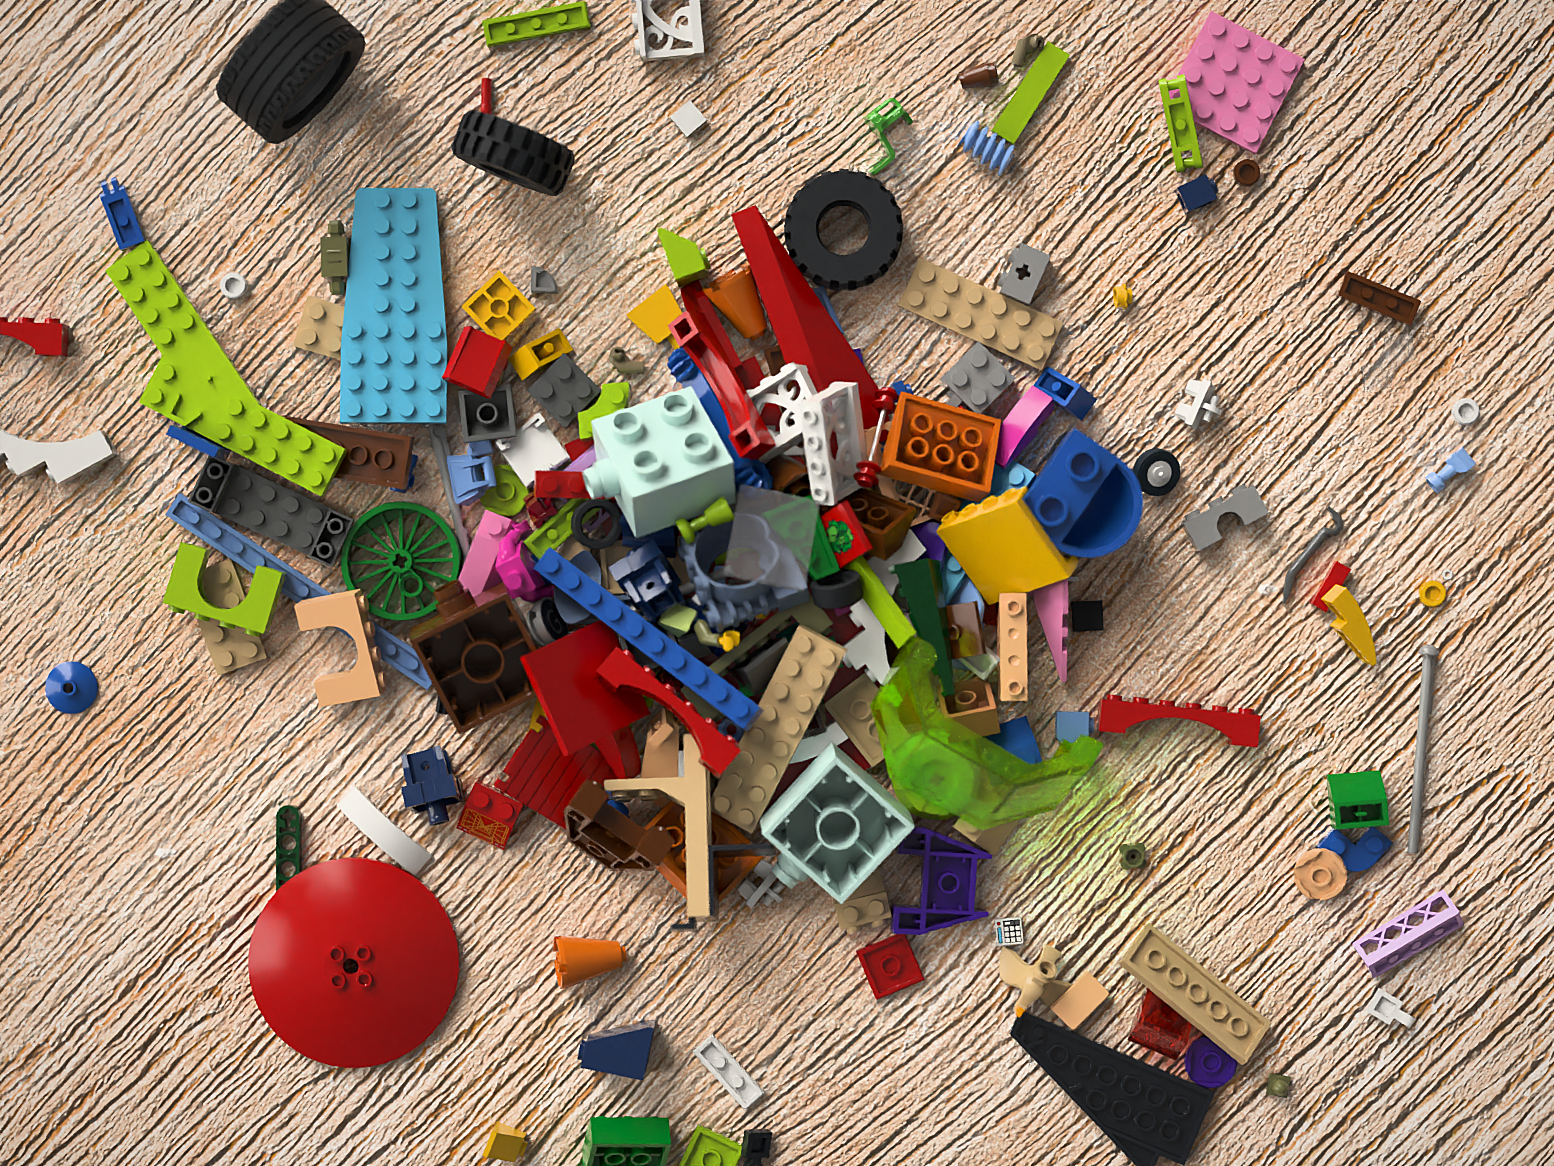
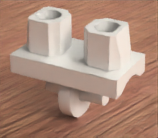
(1193, 414)
(753, 893)

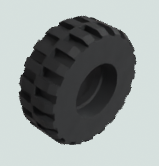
(513, 152)
(851, 190)

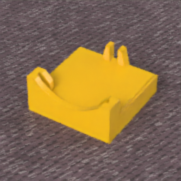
(499, 307)

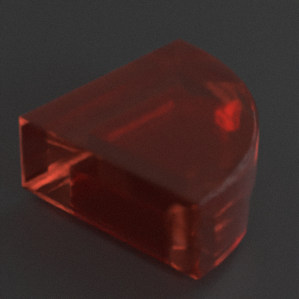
(990, 613)

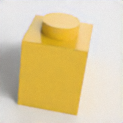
(540, 354)
(505, 1143)

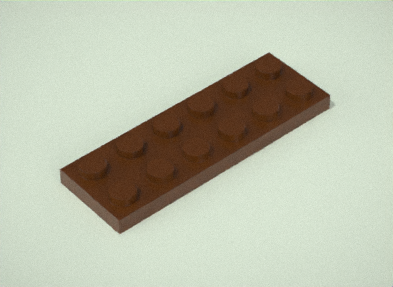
(371, 454)

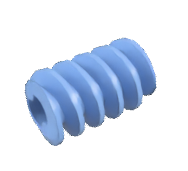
(987, 148)

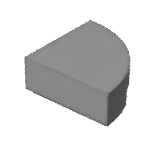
(542, 281)

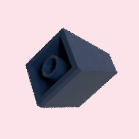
(619, 1050)

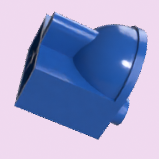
(1085, 498)

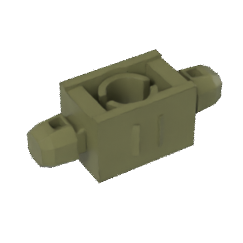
(335, 257)

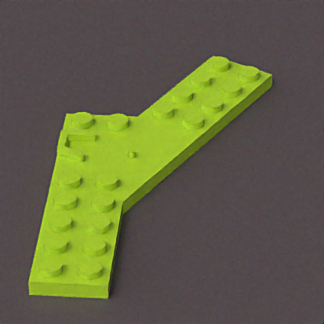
(203, 387)

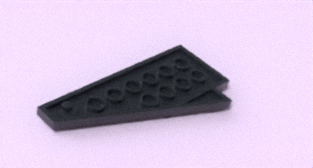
(1128, 1099)

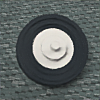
(1157, 471)

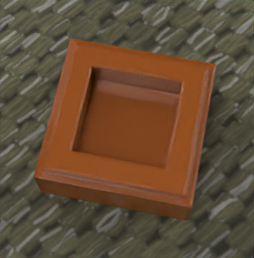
(942, 505)

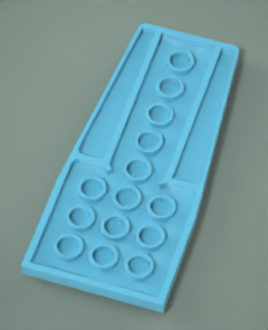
(394, 312)

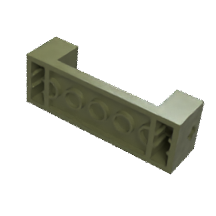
(804, 613)

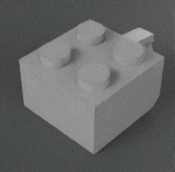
(976, 380)

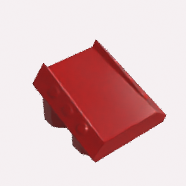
(477, 362)

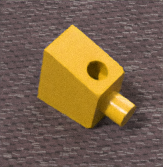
(655, 315)

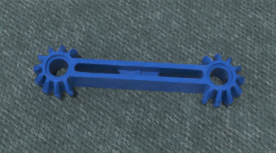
(746, 471)

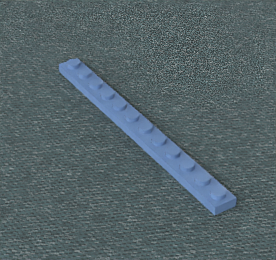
(296, 585)

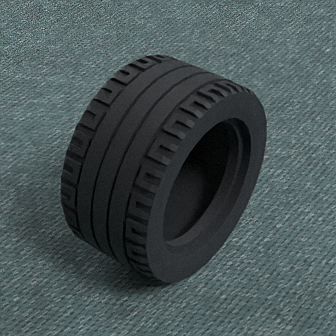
(290, 67)

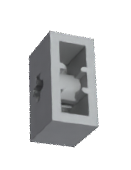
(1035, 263)

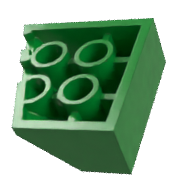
(626, 1141)

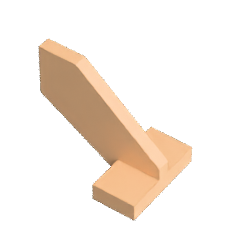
(661, 749)

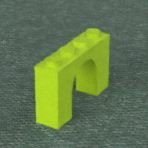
(187, 593)

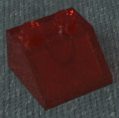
(1159, 1027)

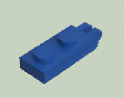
(121, 215)

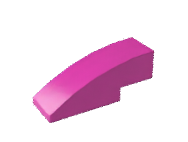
(1022, 425)

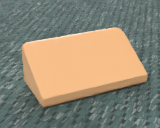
(1080, 1000)

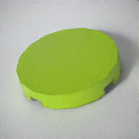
(508, 495)

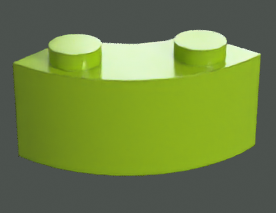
(612, 398)

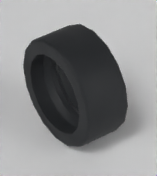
(576, 523)
(837, 589)

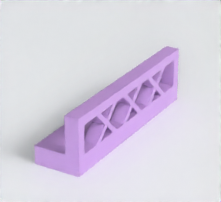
(1409, 942)

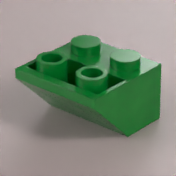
(1357, 800)

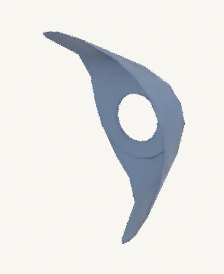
(568, 608)

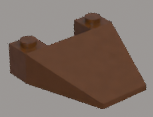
(611, 835)

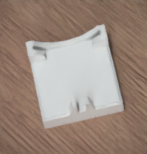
(532, 450)

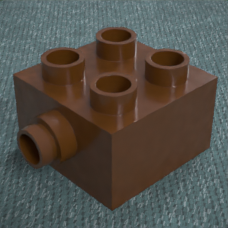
(475, 653)

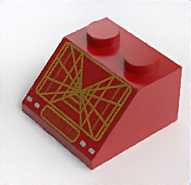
(490, 814)

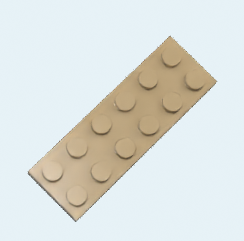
(980, 314)
(1195, 993)

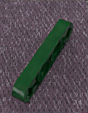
(282, 854)

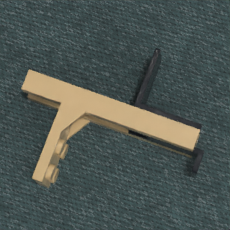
(702, 857)

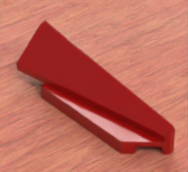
(697, 301)

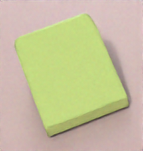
(677, 619)

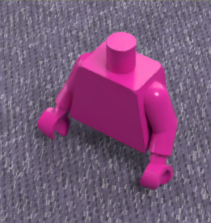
(517, 567)

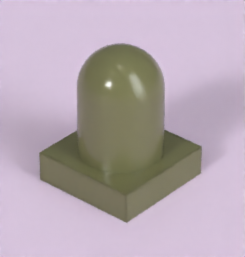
(1278, 1085)

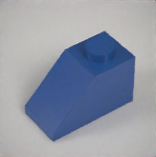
(1065, 393)

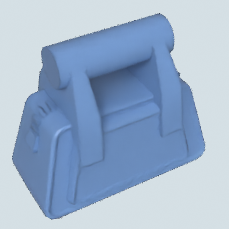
(467, 477)

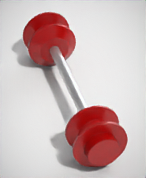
(868, 468)

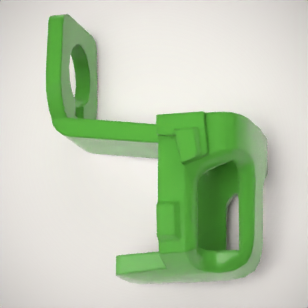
(878, 123)

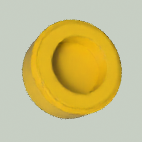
(1432, 593)

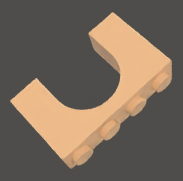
(348, 612)

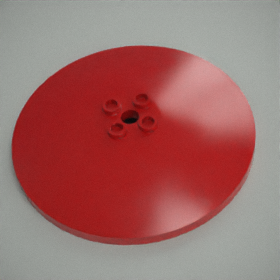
(363, 914)

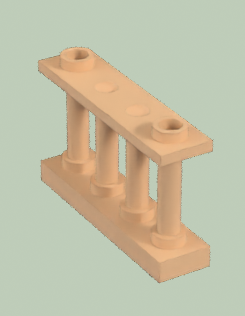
(1012, 647)

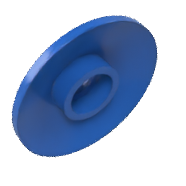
(84, 687)

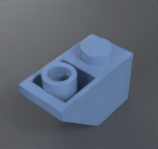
(1072, 724)

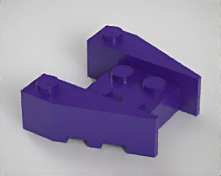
(945, 886)

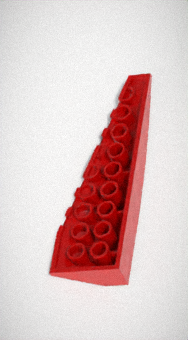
(800, 320)

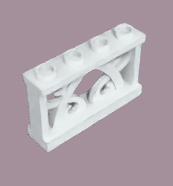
(690, 33)
(763, 394)
(846, 420)

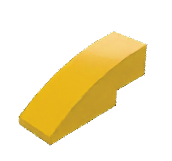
(1351, 623)

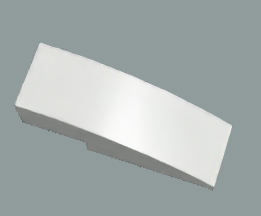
(814, 745)

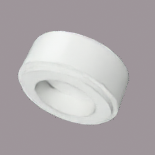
(233, 285)
(1465, 411)

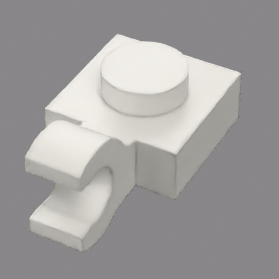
(1388, 1008)

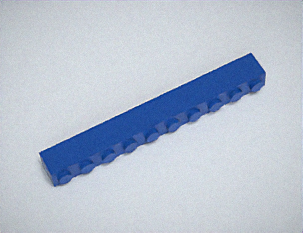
(648, 639)

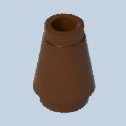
(979, 76)

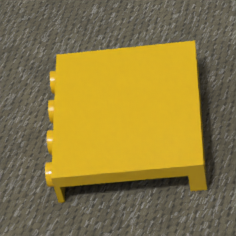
(1004, 546)

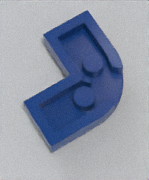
(1357, 855)

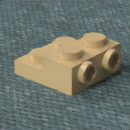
(864, 905)

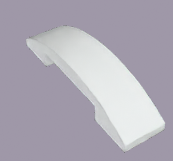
(383, 831)

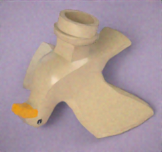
(1034, 980)

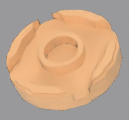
(1320, 874)

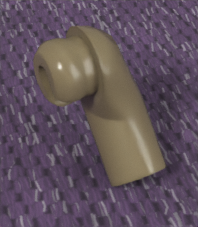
(1026, 46)
(623, 363)

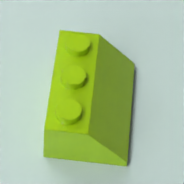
(684, 257)

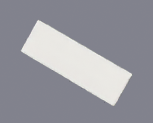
(728, 1071)

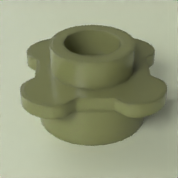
(1127, 862)

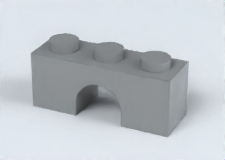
(1202, 526)

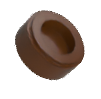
(1246, 172)

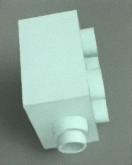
(660, 462)
(834, 825)

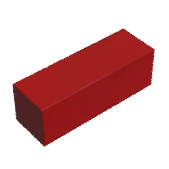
(1335, 575)

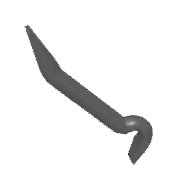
(1310, 550)

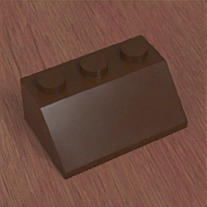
(881, 518)

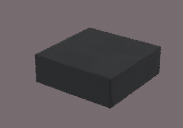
(1087, 616)

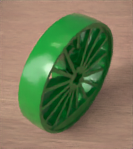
(381, 516)

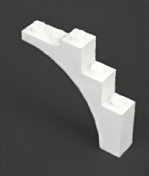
(64, 459)
(869, 644)

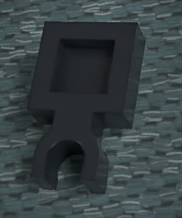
(756, 1146)

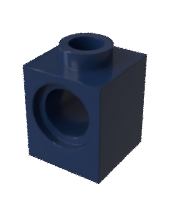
(1196, 193)

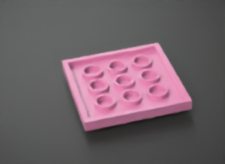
(1236, 81)

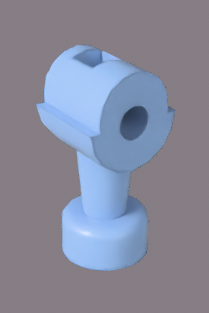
(1457, 462)

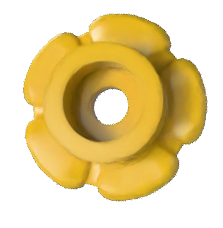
(1122, 296)

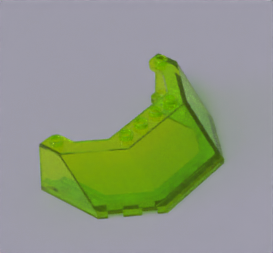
(958, 765)

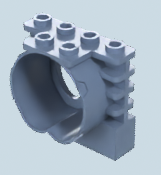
(730, 603)

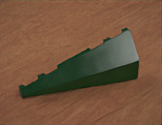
(926, 603)

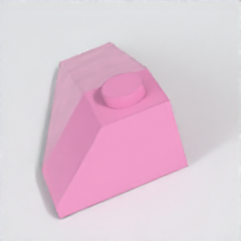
(479, 568)
(1051, 607)

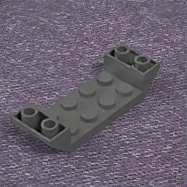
(271, 510)

